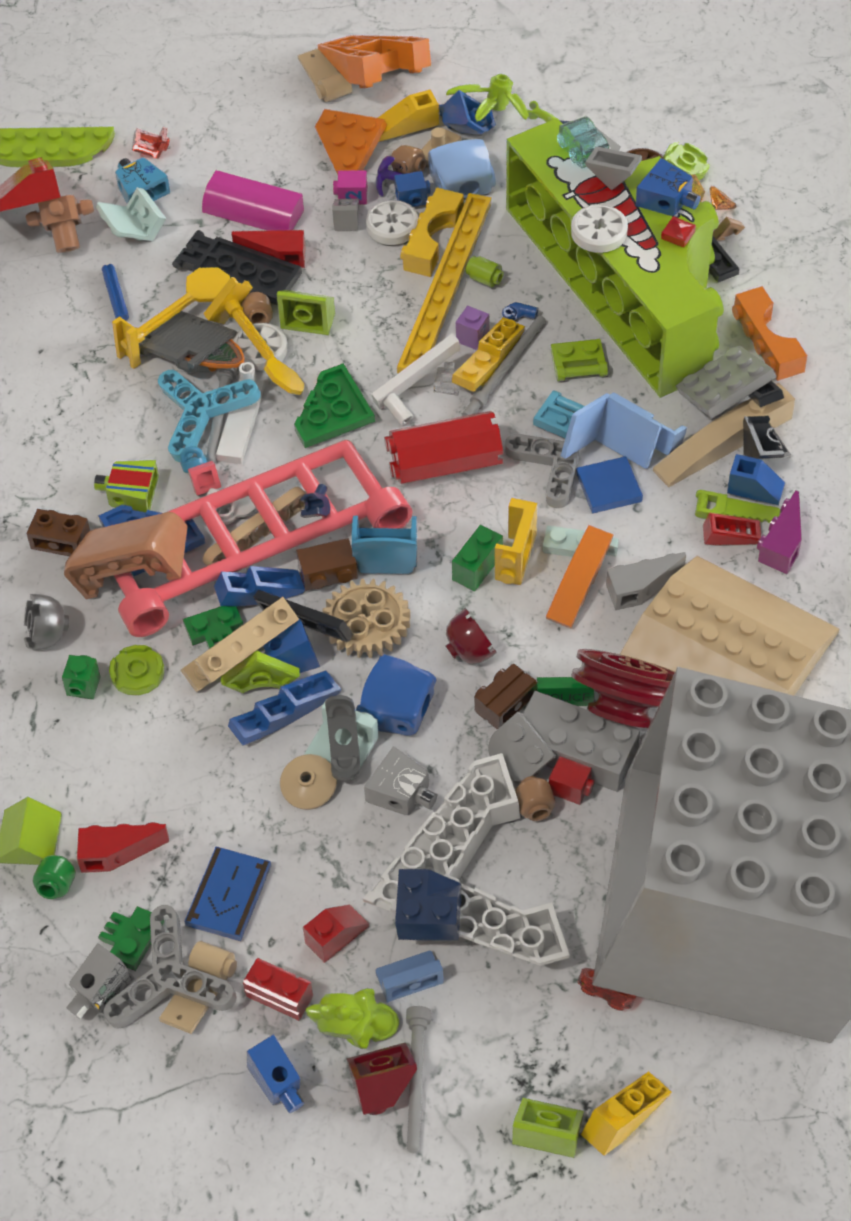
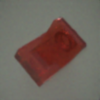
(150, 143)

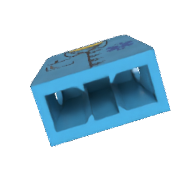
(141, 175)

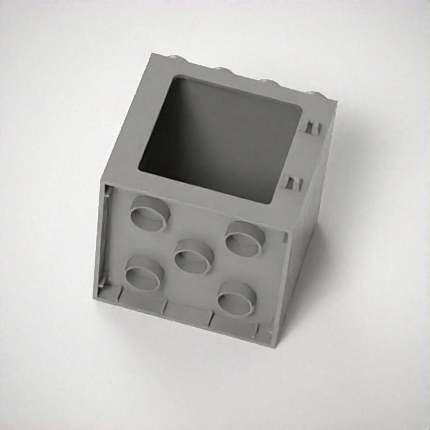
(735, 860)

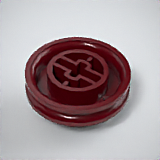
(624, 685)

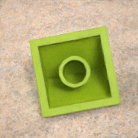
(28, 832)
(547, 1127)

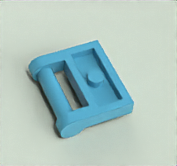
(554, 418)

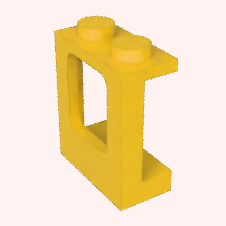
(522, 527)

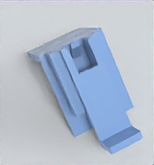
(621, 428)

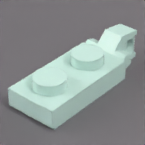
(566, 540)

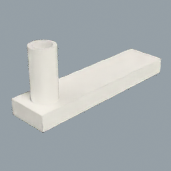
(388, 393)
(239, 423)

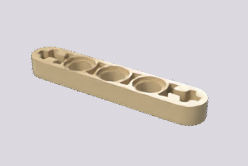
(287, 506)

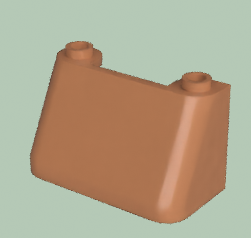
(143, 543)

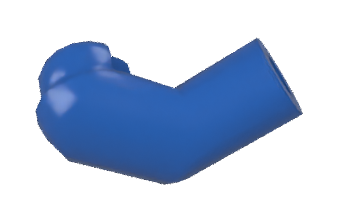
(517, 310)

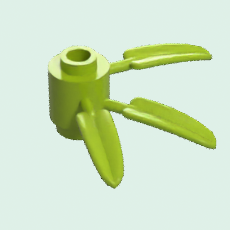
(497, 98)

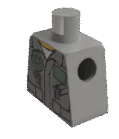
(98, 981)

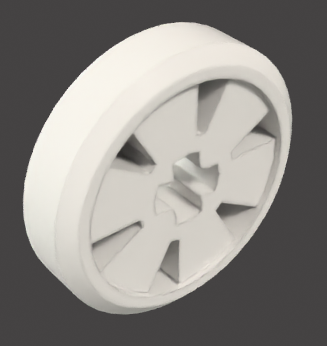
(391, 211)
(612, 229)
(272, 336)

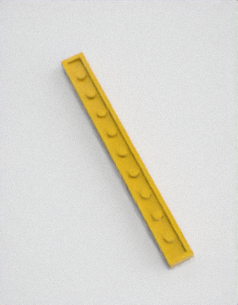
(446, 279)

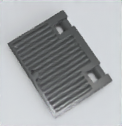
(184, 336)

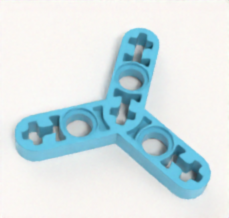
(196, 400)

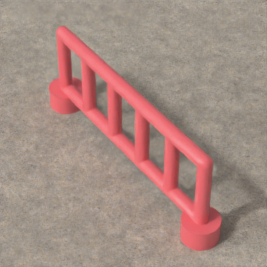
(385, 508)

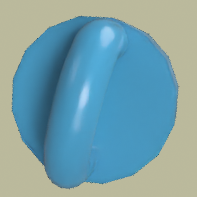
(194, 461)

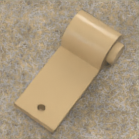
(325, 77)
(211, 960)

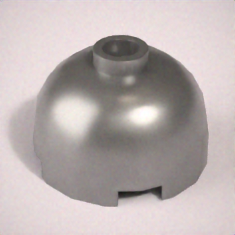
(44, 621)

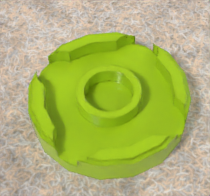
(687, 158)
(136, 670)

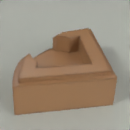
(727, 227)

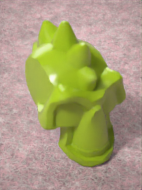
(354, 1017)

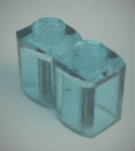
(580, 139)

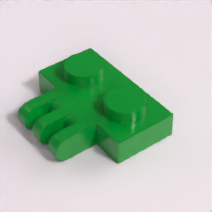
(212, 625)
(130, 937)

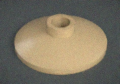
(311, 793)

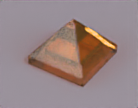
(720, 200)

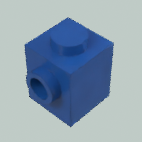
(412, 188)

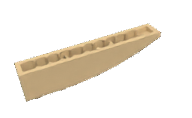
(719, 438)

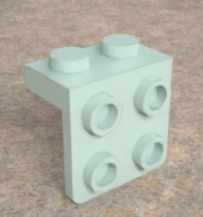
(136, 220)
(367, 736)

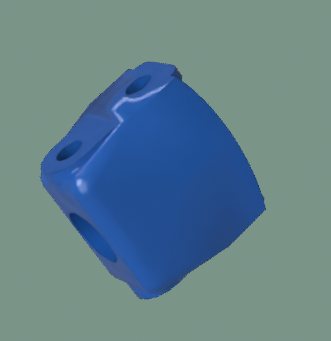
(397, 695)

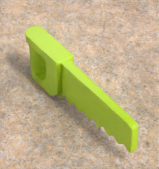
(733, 507)

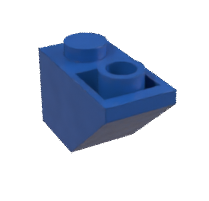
(754, 480)

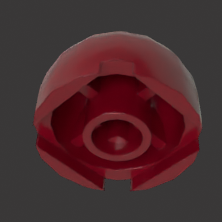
(467, 639)

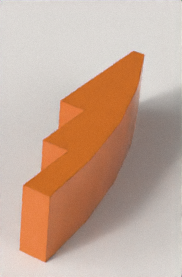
(579, 576)

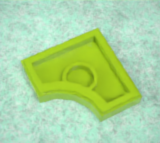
(259, 671)

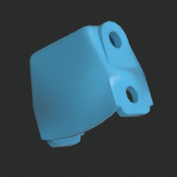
(385, 548)

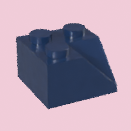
(427, 906)

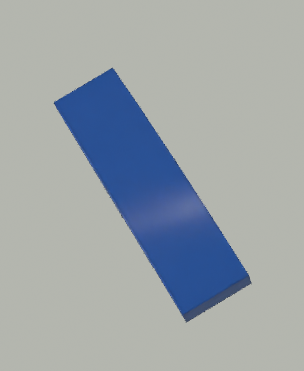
(285, 708)

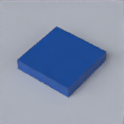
(609, 484)

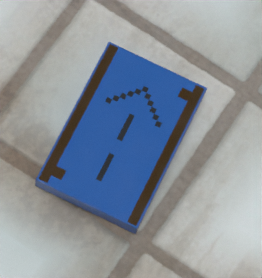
(228, 893)

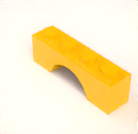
(422, 251)

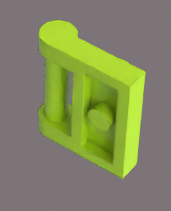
(578, 359)

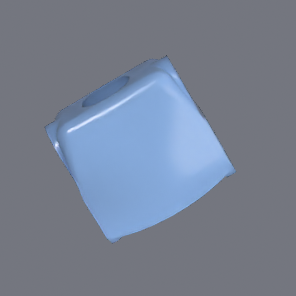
(462, 167)

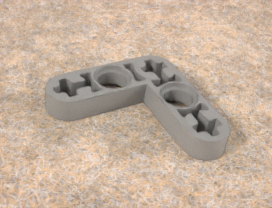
(556, 461)

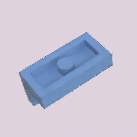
(410, 976)

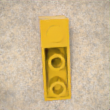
(411, 115)
(624, 1113)

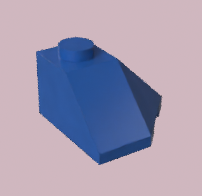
(460, 115)

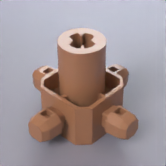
(61, 217)

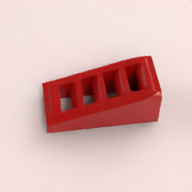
(715, 531)

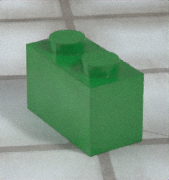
(476, 558)

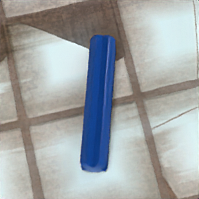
(115, 292)

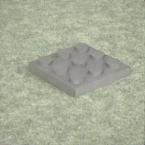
(725, 381)

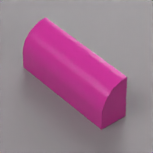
(252, 202)

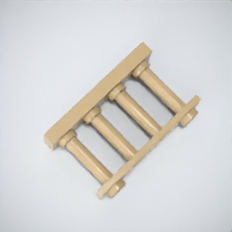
(239, 644)

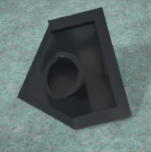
(761, 440)

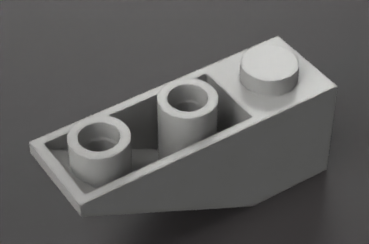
(637, 582)

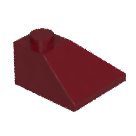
(381, 1077)

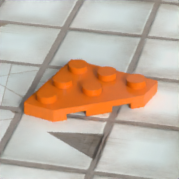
(349, 138)

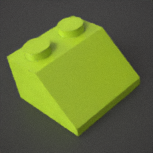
(305, 312)

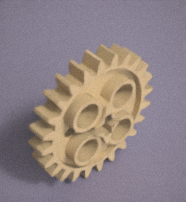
(368, 617)

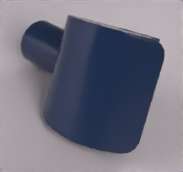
(316, 503)

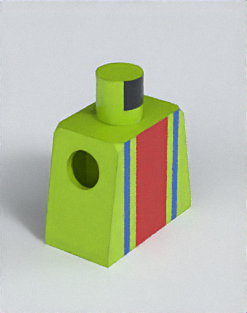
(130, 484)

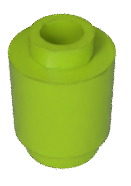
(484, 271)

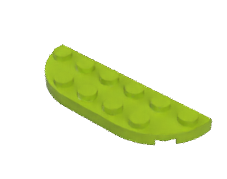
(56, 144)

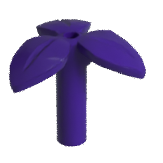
(384, 173)

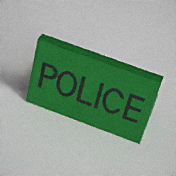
(566, 689)

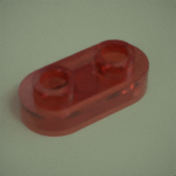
(615, 999)

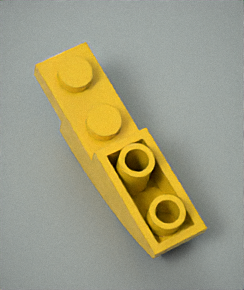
(490, 354)

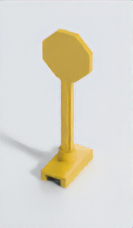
(201, 286)
(228, 305)

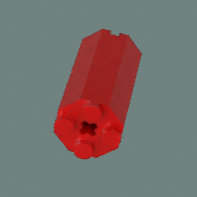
(444, 447)

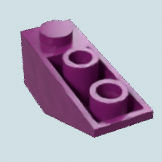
(784, 538)

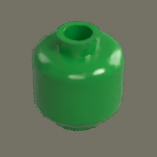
(54, 877)

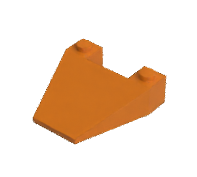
(365, 57)

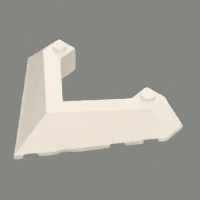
(448, 845)

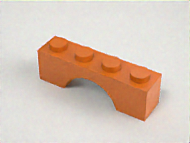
(781, 353)

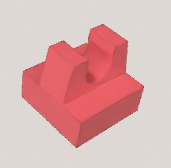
(204, 477)

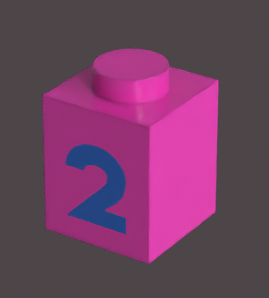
(351, 185)

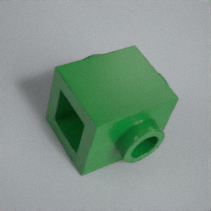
(81, 676)

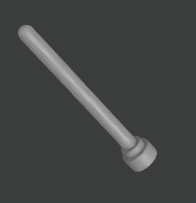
(225, 376)
(417, 1018)

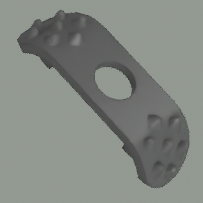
(344, 758)

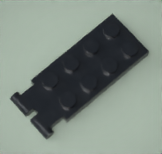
(261, 270)

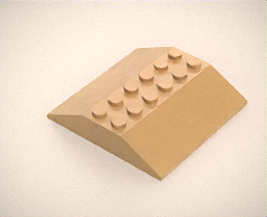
(729, 630)

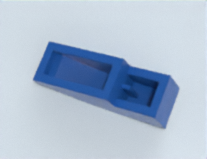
(239, 588)

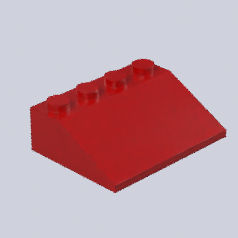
(29, 185)

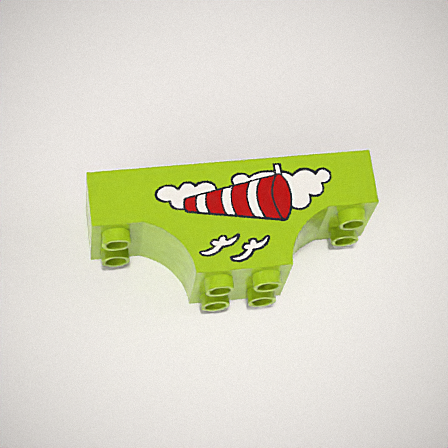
(644, 291)

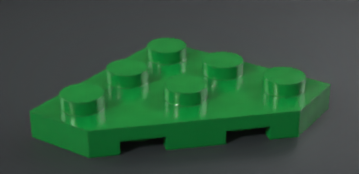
(332, 408)

